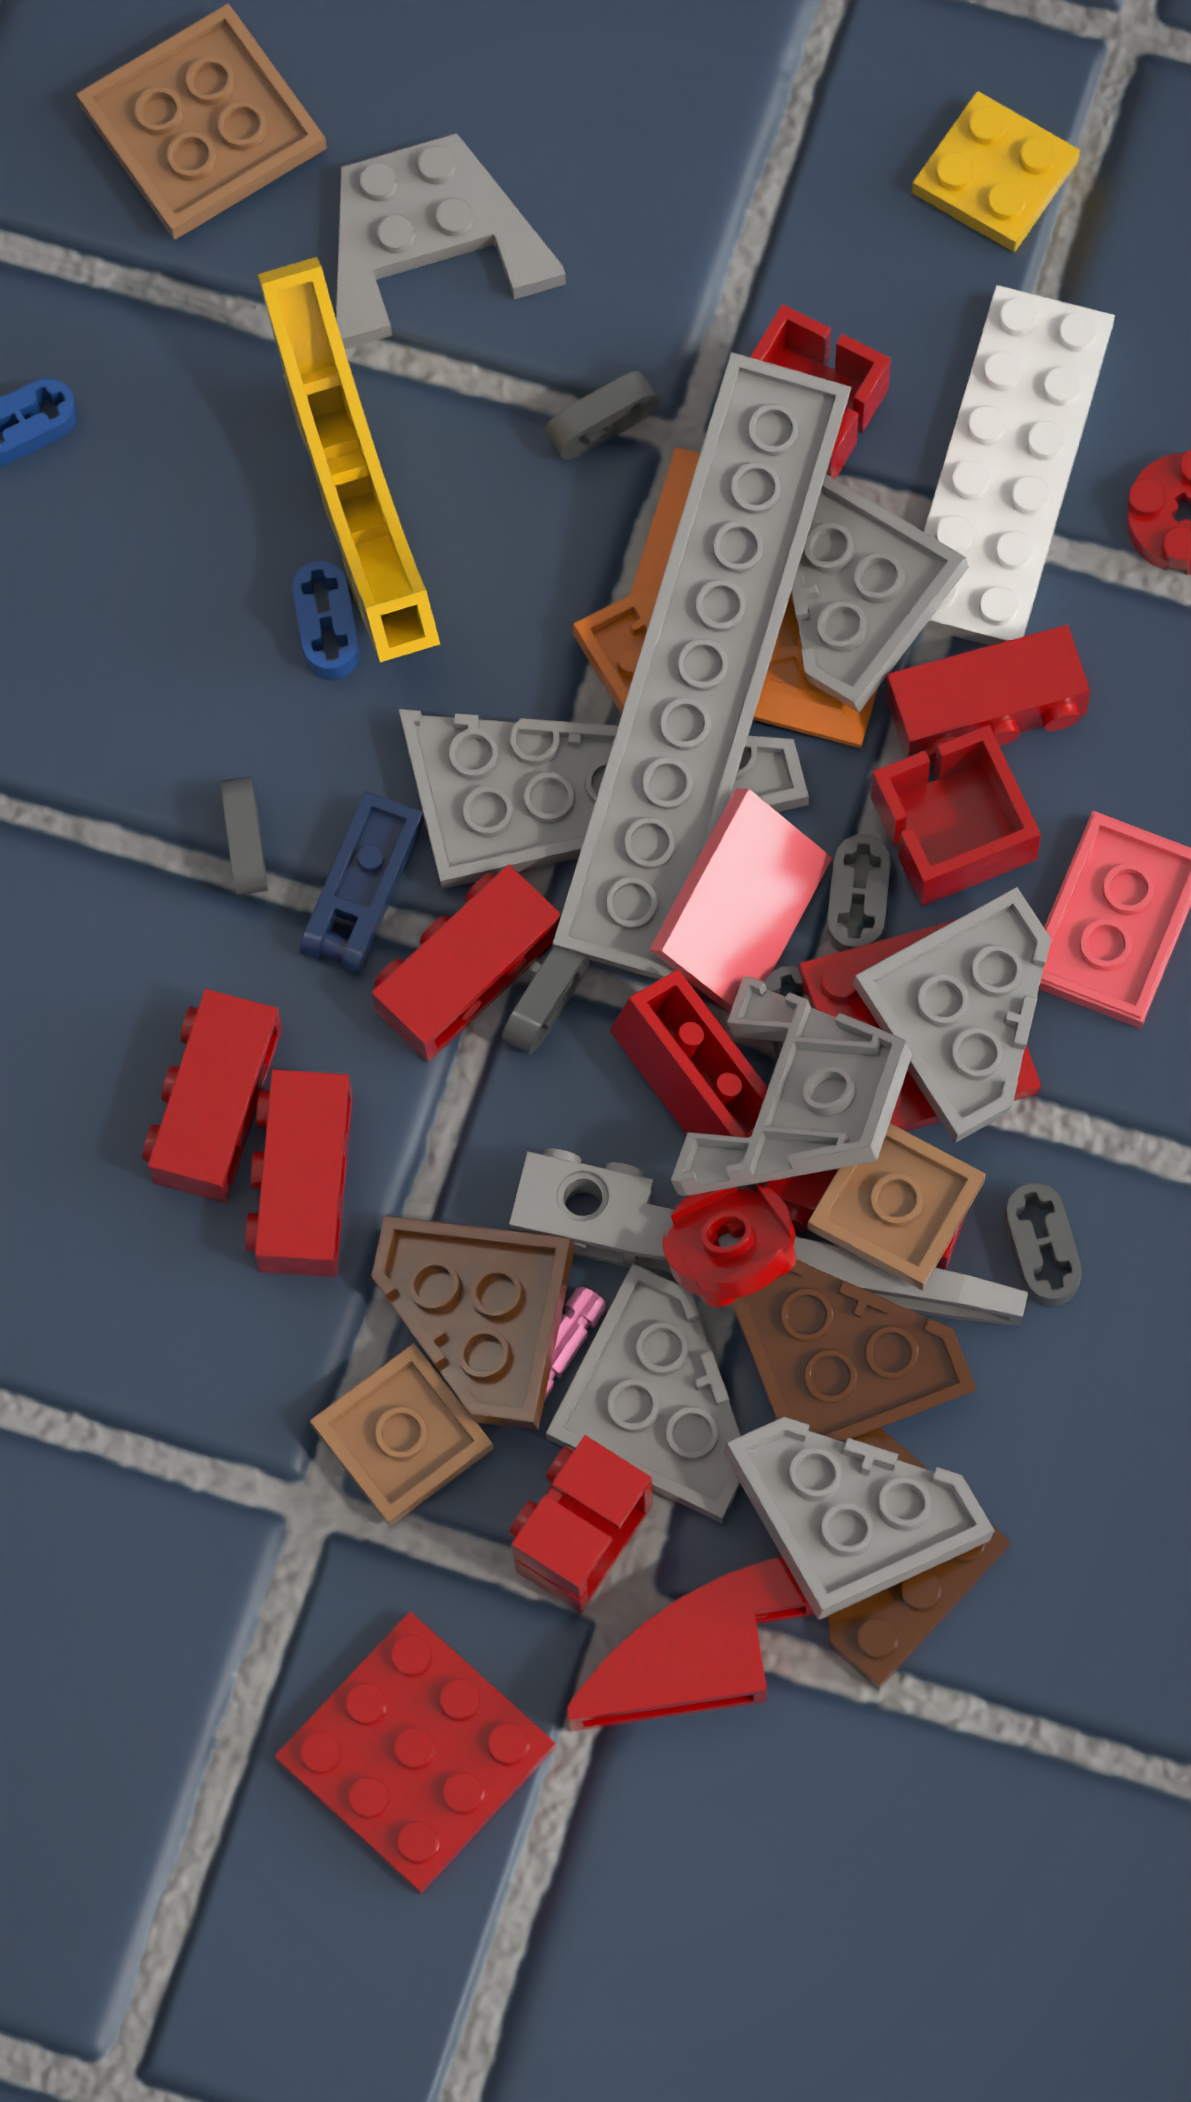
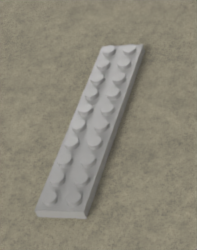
(702, 658)

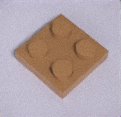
(899, 1207)
(401, 1435)

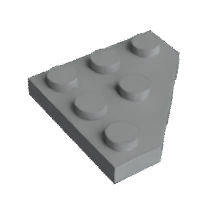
(865, 592)
(964, 1008)
(655, 1395)
(852, 1511)

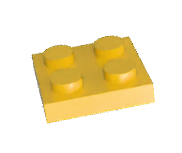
(995, 171)

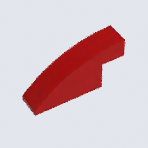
(693, 1653)

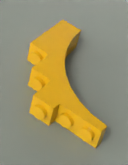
(346, 462)

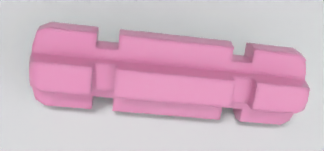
(583, 1311)

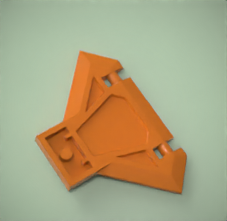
(617, 633)

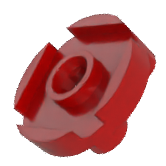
(1151, 510)
(735, 1270)

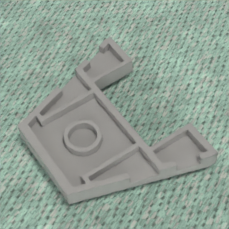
(420, 211)
(822, 1104)

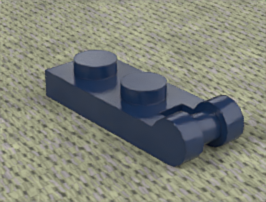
(362, 880)

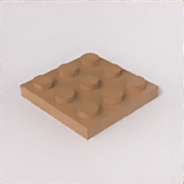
(201, 121)

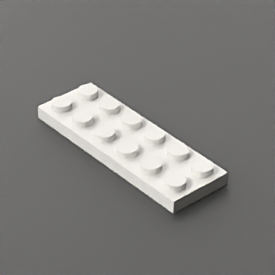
(1013, 458)

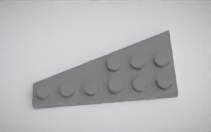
(531, 786)

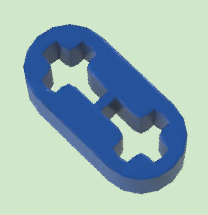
(26, 427)
(339, 617)

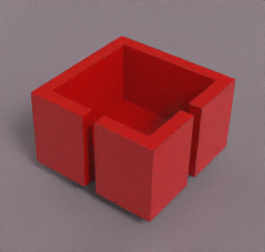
(804, 346)
(963, 823)
(581, 1522)

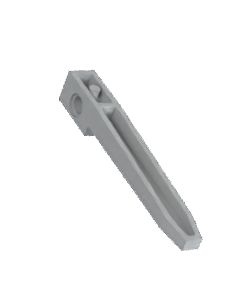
(632, 1231)

